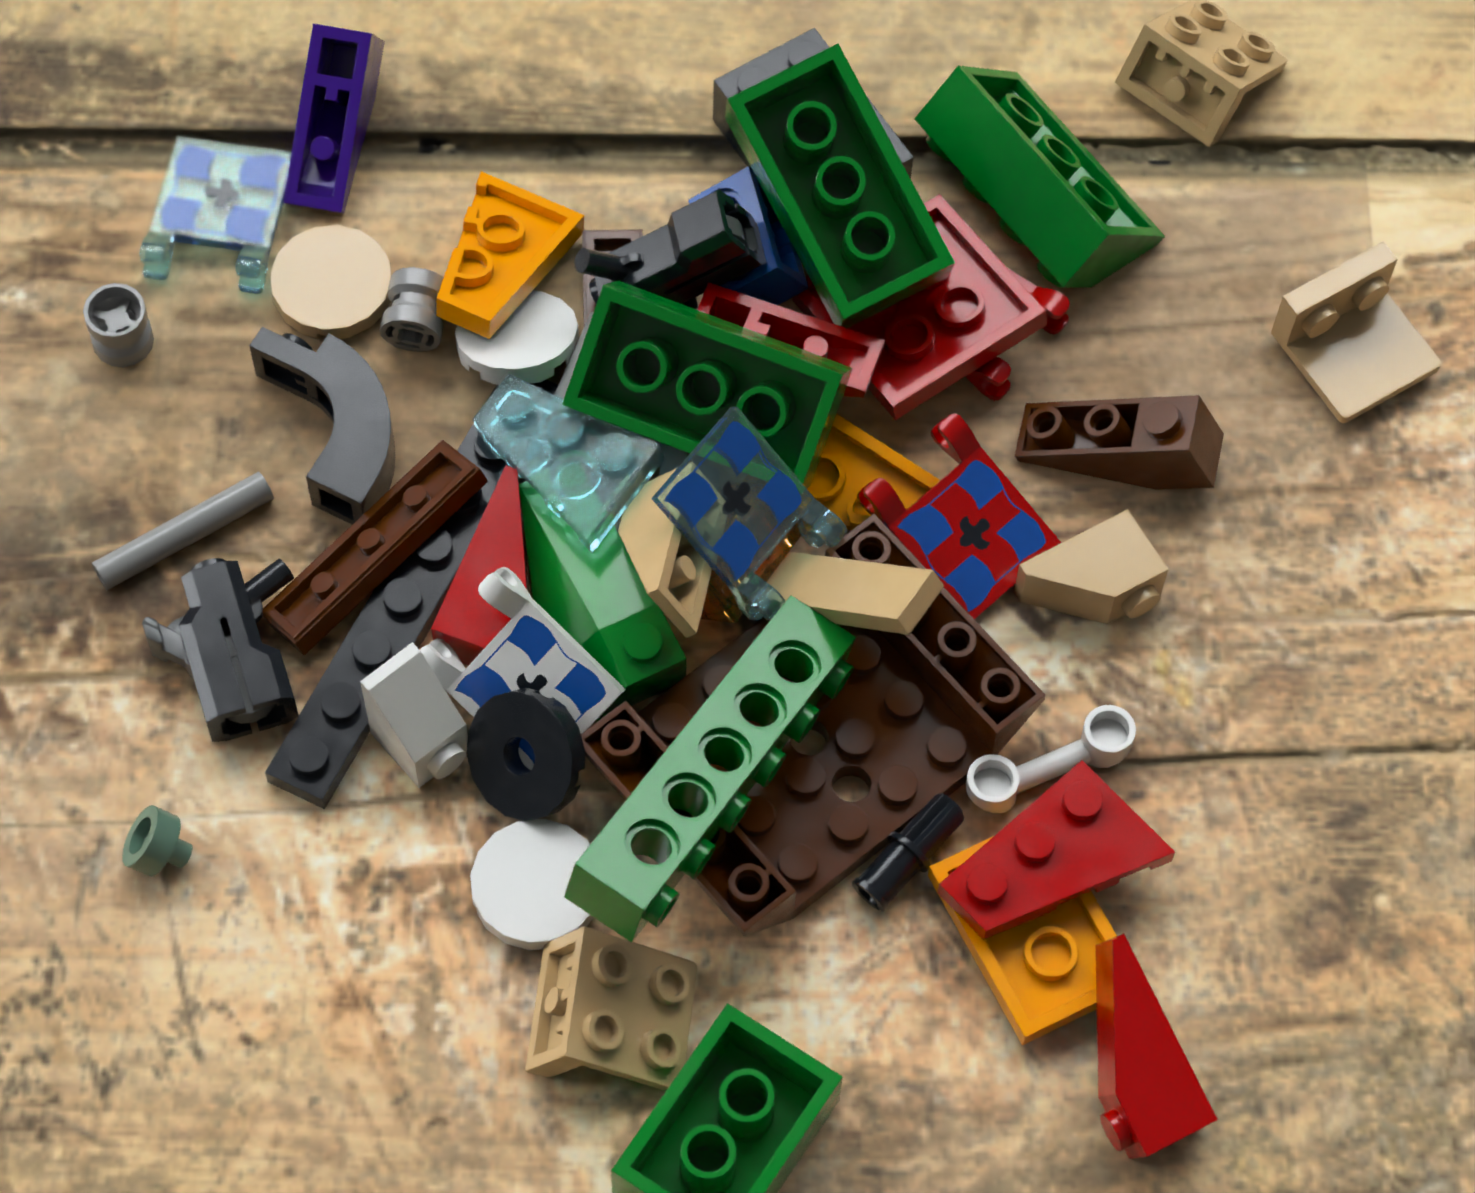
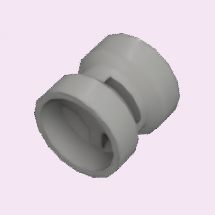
(412, 316)
(118, 325)

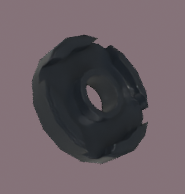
(496, 757)

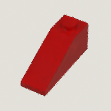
(799, 330)
(498, 542)
(1142, 1069)

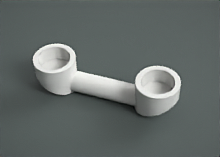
(1104, 742)

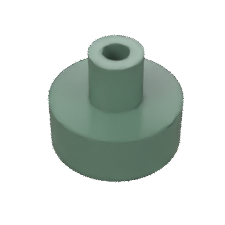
(155, 842)

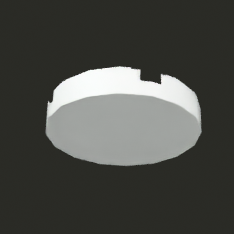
(527, 344)
(523, 883)

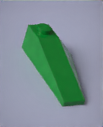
(600, 602)

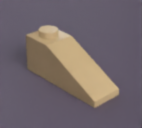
(665, 560)

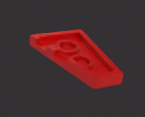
(1055, 850)

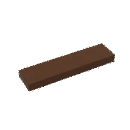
(373, 547)

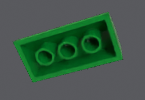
(1036, 176)

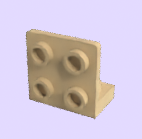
(1197, 67)
(1353, 336)
(611, 1009)

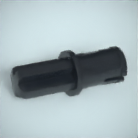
(909, 851)

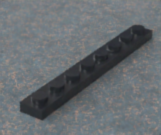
(395, 615)

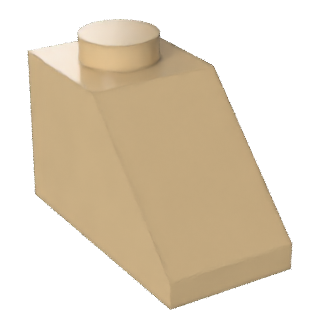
(1096, 573)

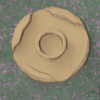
(331, 281)

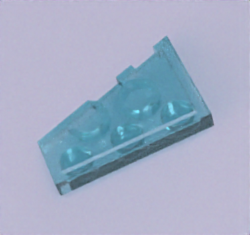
(573, 460)

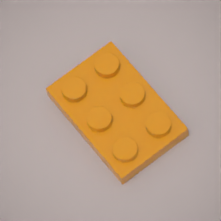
(1042, 967)

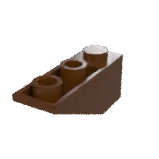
(1125, 440)

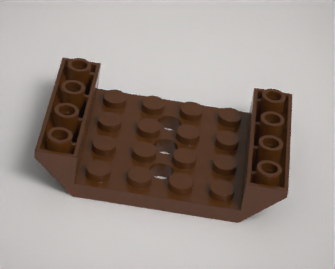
(901, 723)

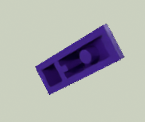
(332, 116)

